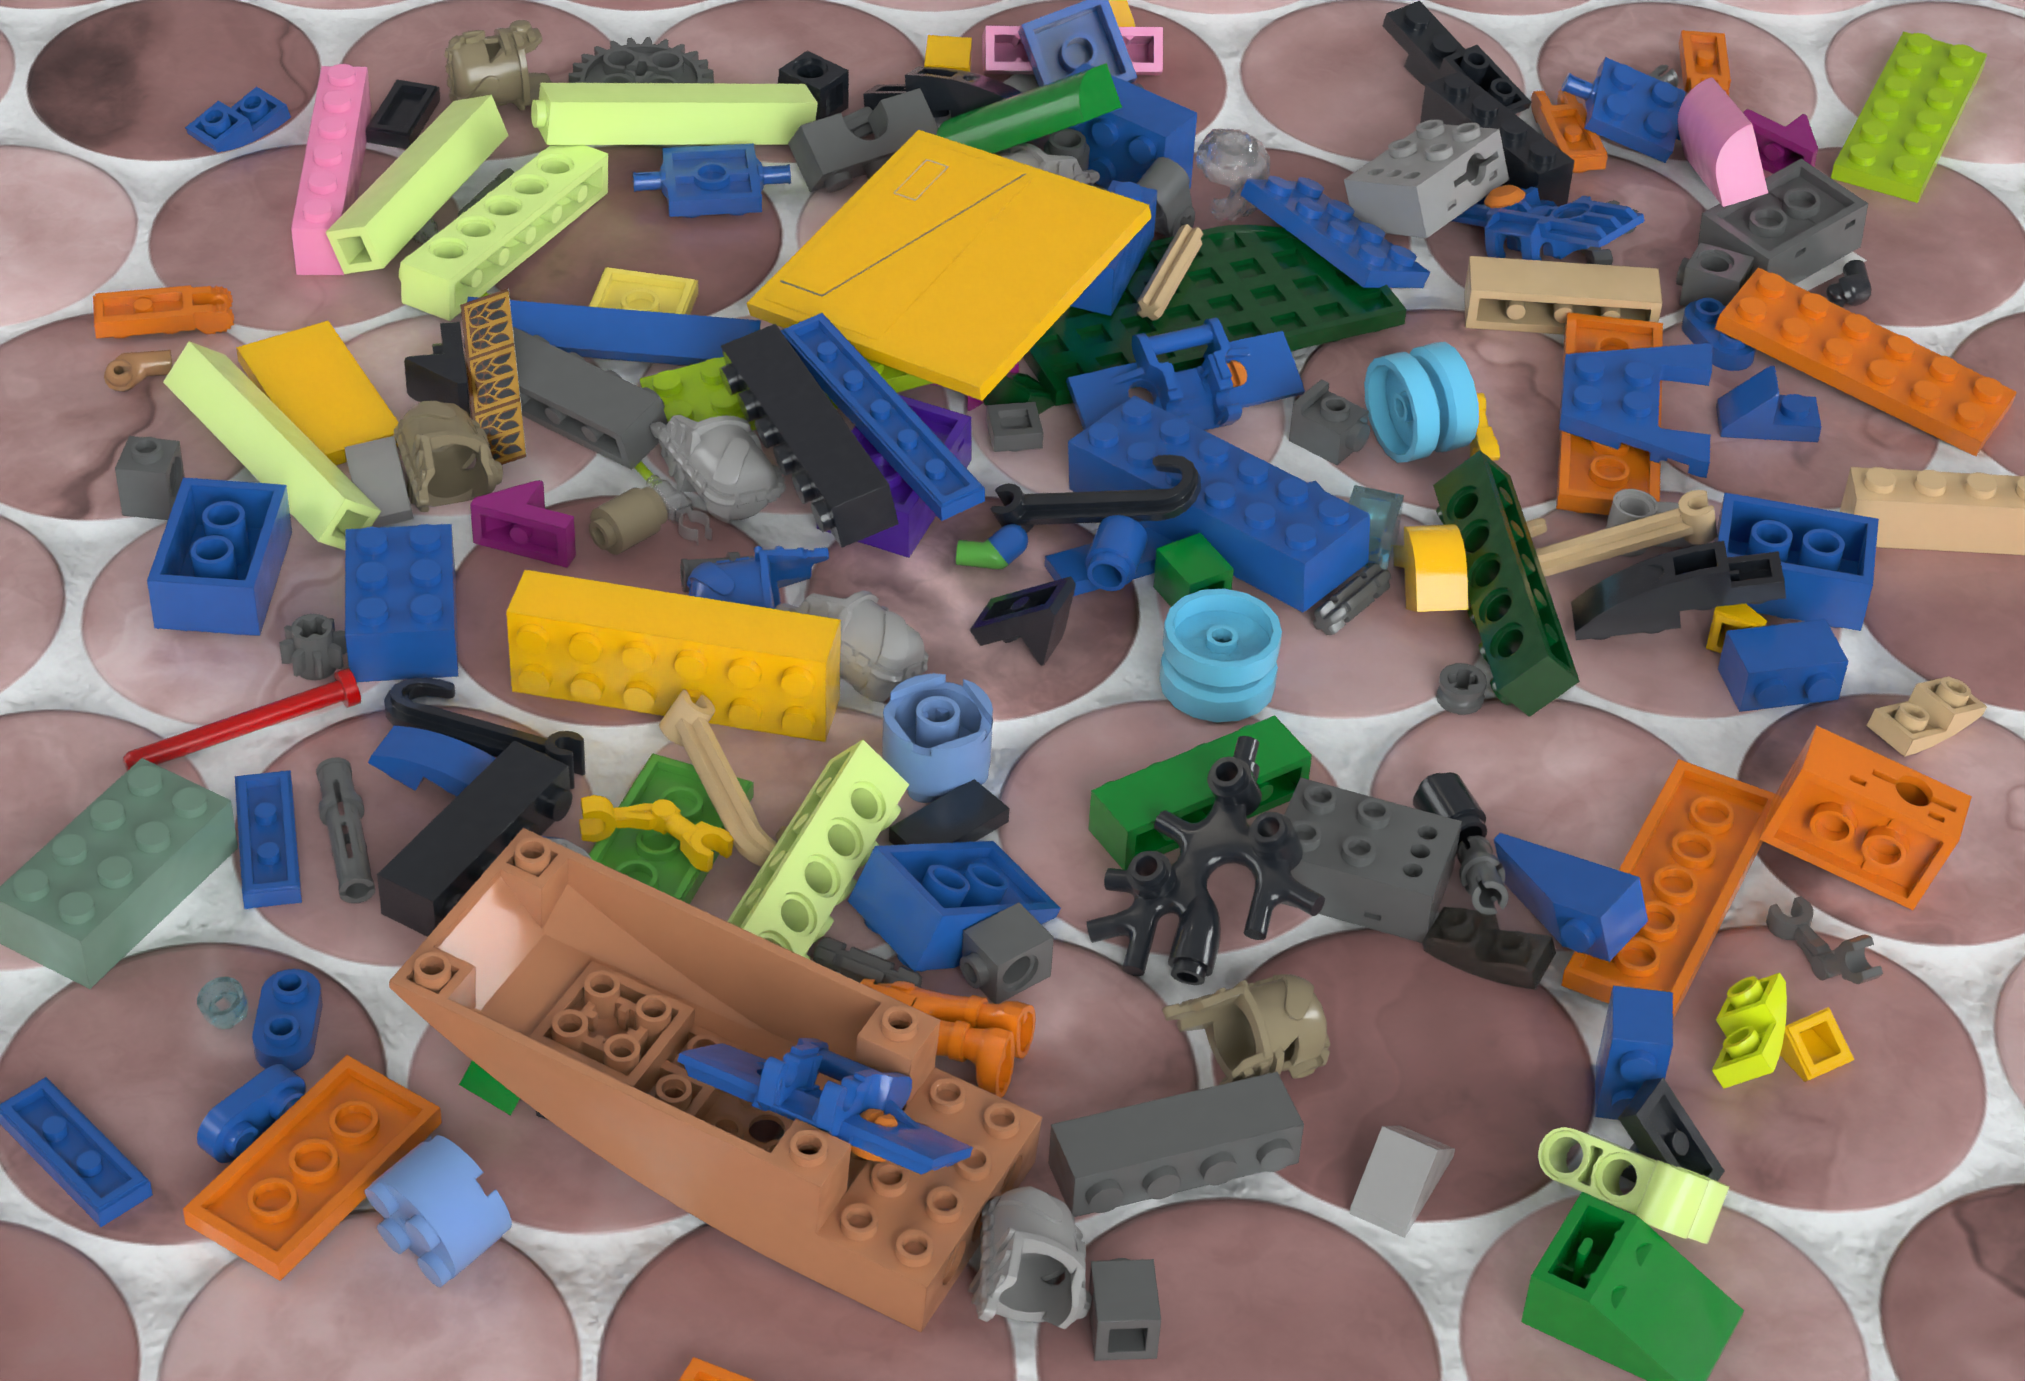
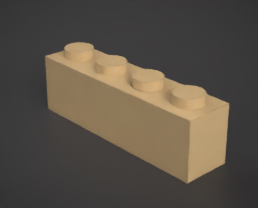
(1539, 293)
(1940, 509)

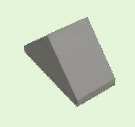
(1399, 1178)

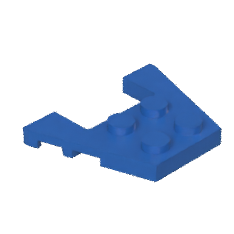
(1616, 400)

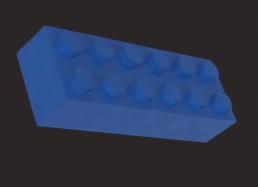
(1257, 516)

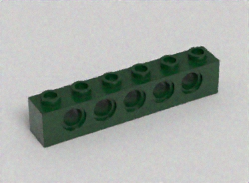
(1506, 586)

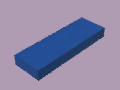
(267, 839)
(74, 1152)

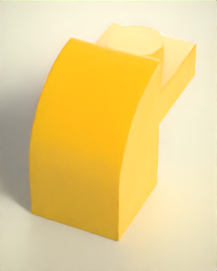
(1433, 568)

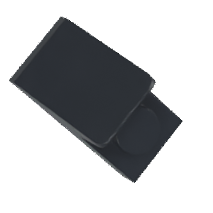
(440, 374)
(1033, 614)
(1666, 1132)

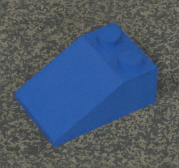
(934, 891)

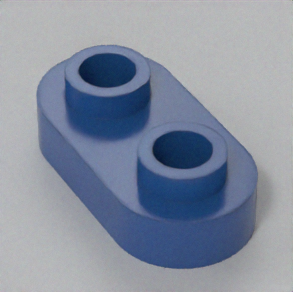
(1699, 326)
(289, 1007)
(249, 1112)

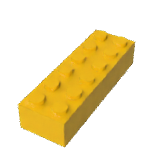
(647, 645)

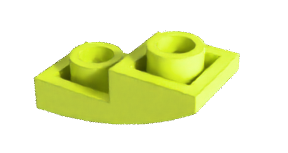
(1754, 1029)

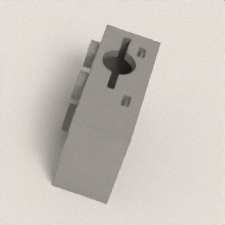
(1428, 178)

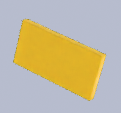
(319, 388)

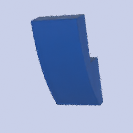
(242, 124)
(419, 754)

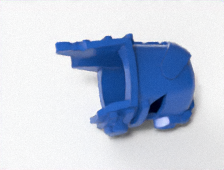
(754, 579)

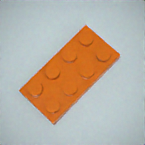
(311, 1167)

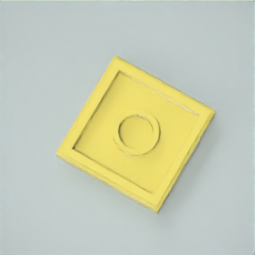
(645, 292)

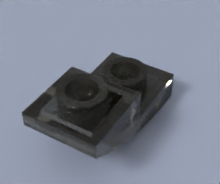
(1480, 948)

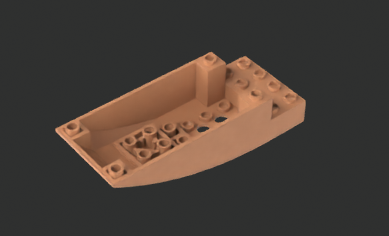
(595, 983)

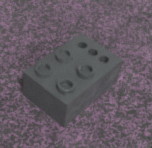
(1794, 227)
(1373, 858)

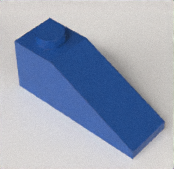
(1573, 898)

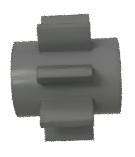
(313, 647)

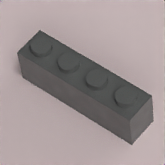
(585, 401)
(1175, 1144)

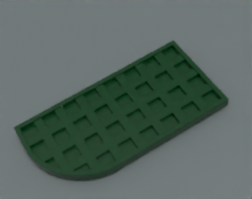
(1244, 276)

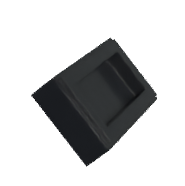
(403, 114)
(956, 817)

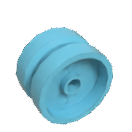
(1421, 402)
(1220, 655)

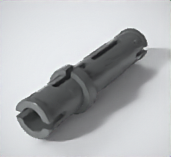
(337, 786)

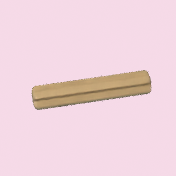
(1169, 272)

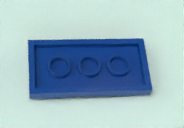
(1336, 233)

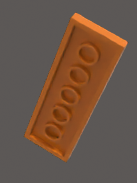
(1866, 361)
(1589, 470)
(1690, 870)

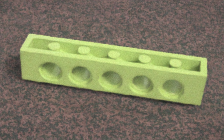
(503, 229)
(822, 850)

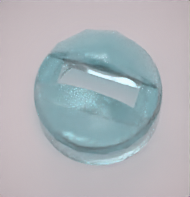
(232, 993)

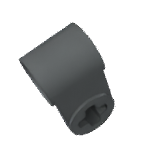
(1173, 195)

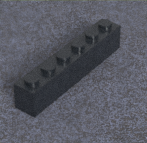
(807, 436)

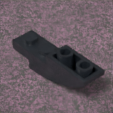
(1436, 53)
(945, 90)
(1656, 590)

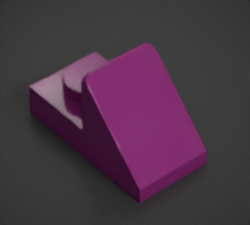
(1783, 145)
(520, 524)

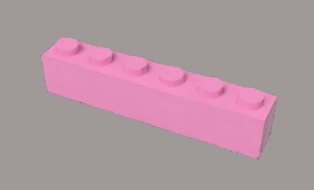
(330, 165)

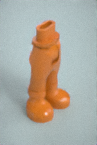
(973, 1029)

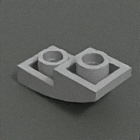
(379, 475)

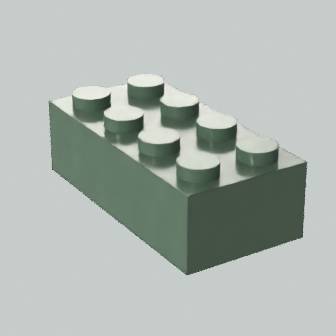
(115, 872)

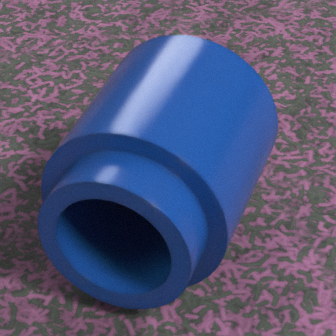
(1115, 552)

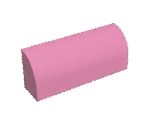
(1005, 52)
(1720, 144)

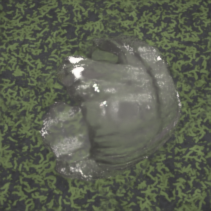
(1230, 160)

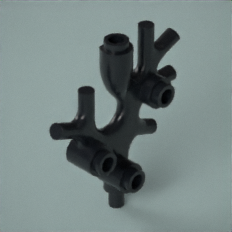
(1223, 837)

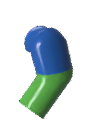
(996, 551)

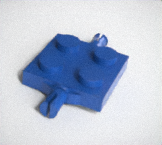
(1630, 108)
(711, 180)

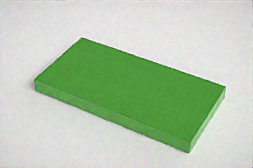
(650, 854)

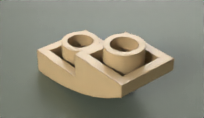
(1929, 716)

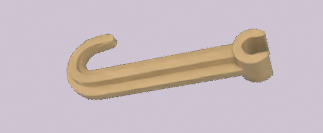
(1692, 521)
(689, 727)

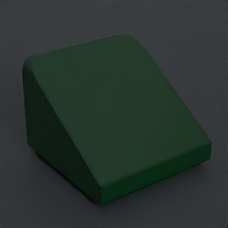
(1020, 389)

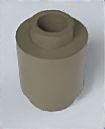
(627, 519)

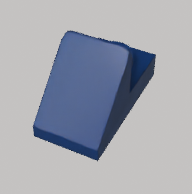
(1759, 412)

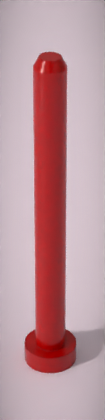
(343, 690)

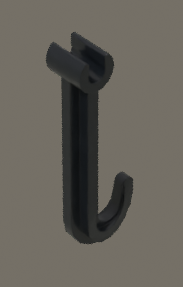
(1094, 506)
(486, 736)

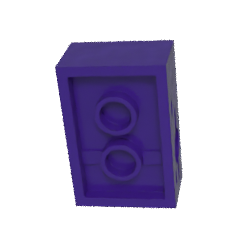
(912, 512)

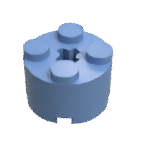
(937, 735)
(438, 1209)

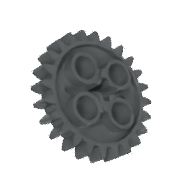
(641, 64)

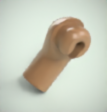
(134, 367)

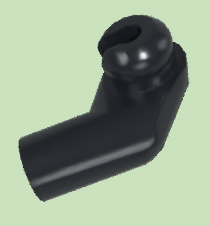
(1853, 287)

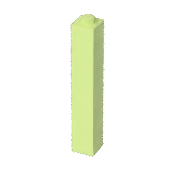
(671, 113)
(417, 185)
(270, 444)

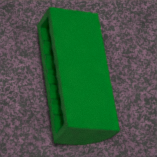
(1035, 112)

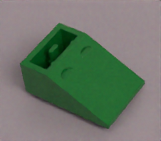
(1628, 1297)

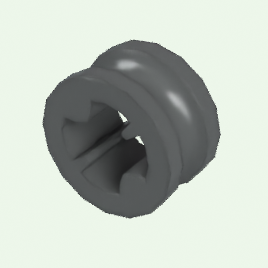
(1457, 700)

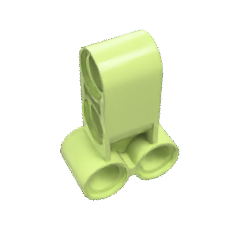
(1663, 1193)

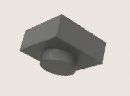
(1014, 427)

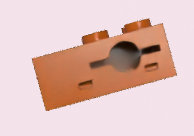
(1865, 818)

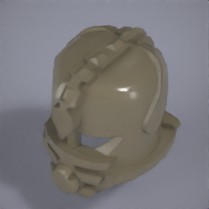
(495, 65)
(436, 449)
(1260, 1027)

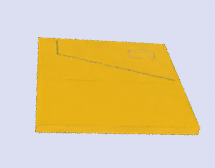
(952, 262)

